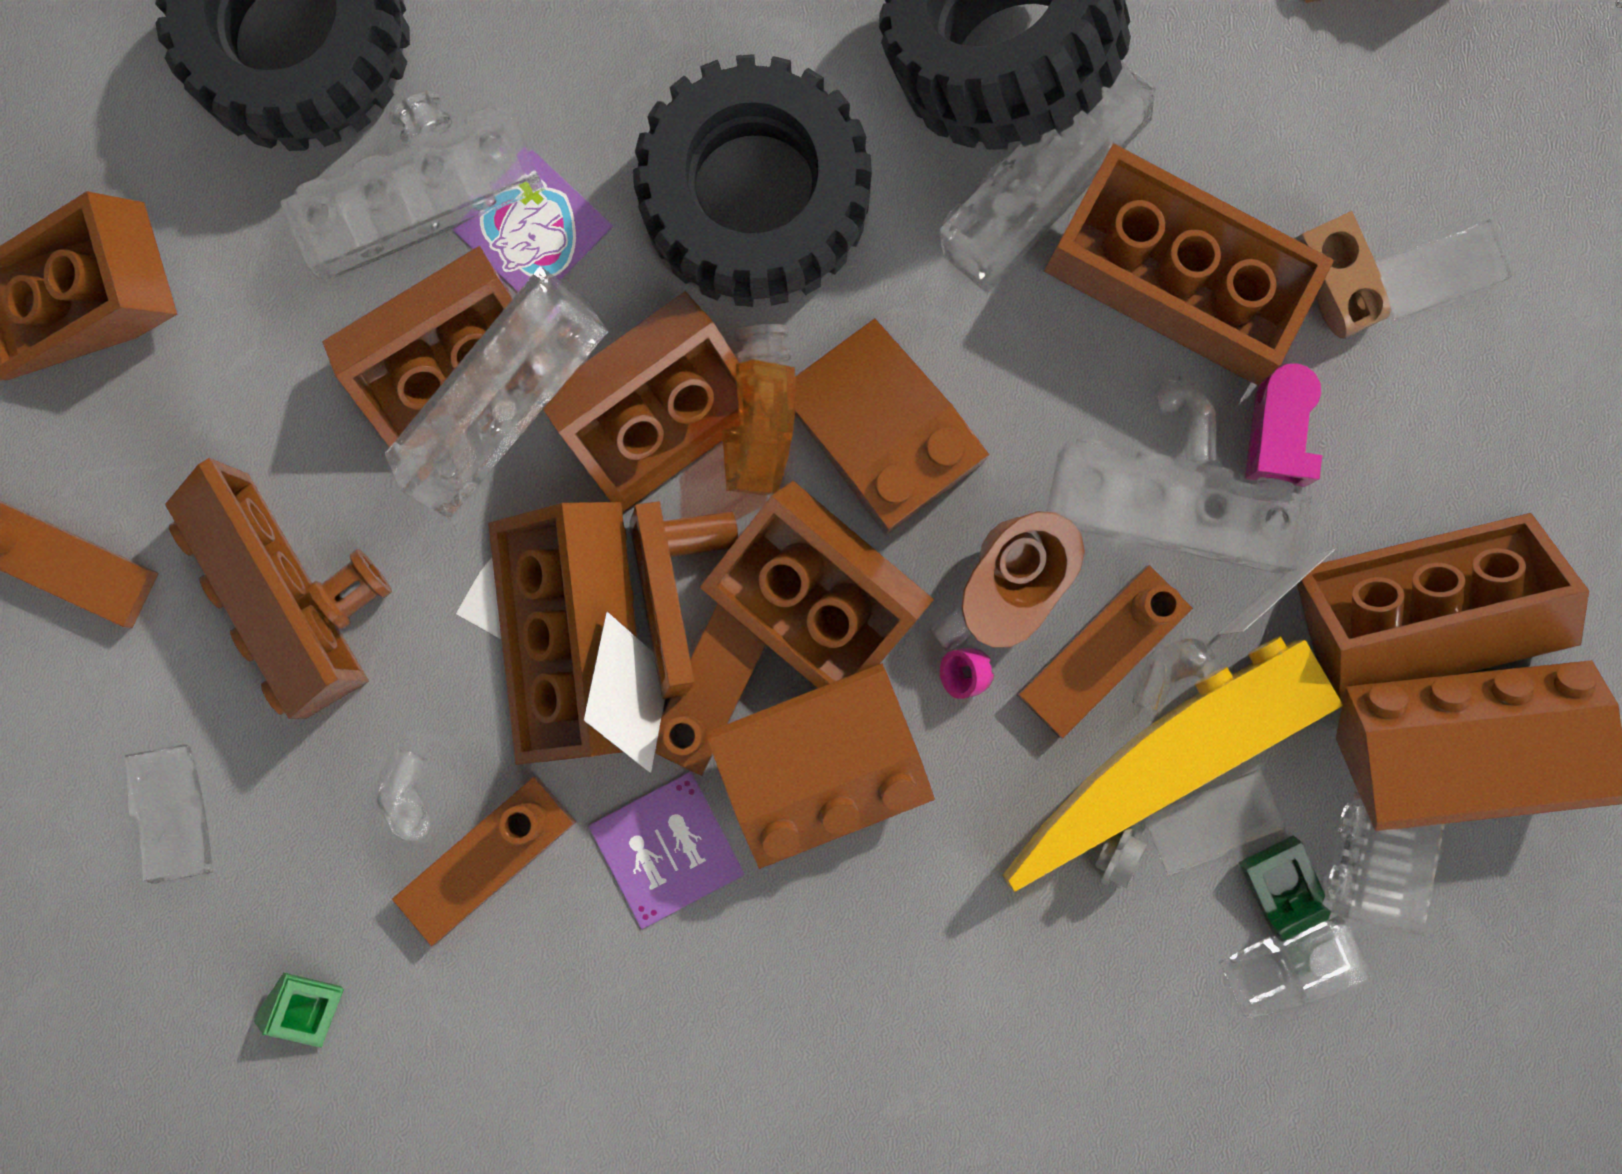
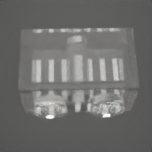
(1384, 874)

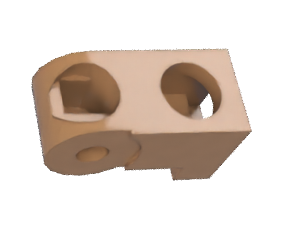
(1352, 290)

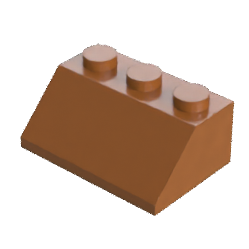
(414, 341)
(649, 401)
(815, 589)
(820, 766)

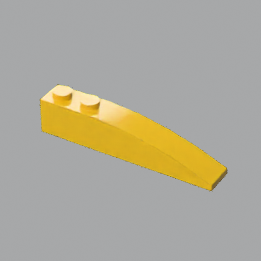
(1184, 750)

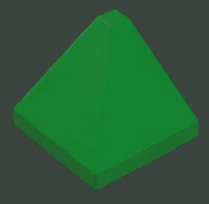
(299, 1010)

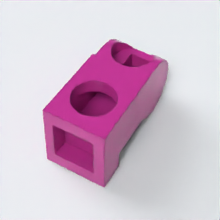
(1281, 427)

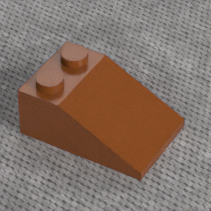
(80, 284)
(885, 426)

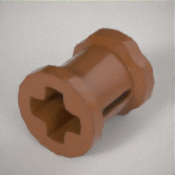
(340, 609)

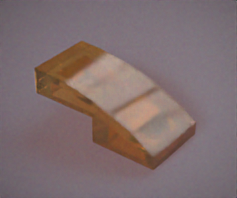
(761, 444)

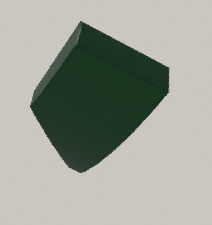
(1286, 888)

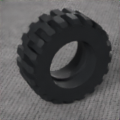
(1007, 87)
(294, 102)
(736, 105)

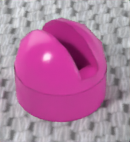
(953, 677)

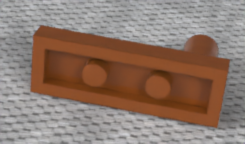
(654, 546)
(72, 567)
(1104, 651)
(721, 673)
(484, 860)

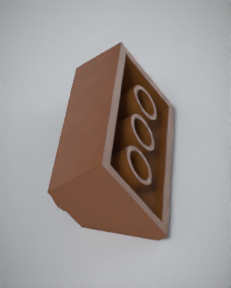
(1189, 266)
(553, 588)
(262, 589)
(1443, 605)
(1483, 745)

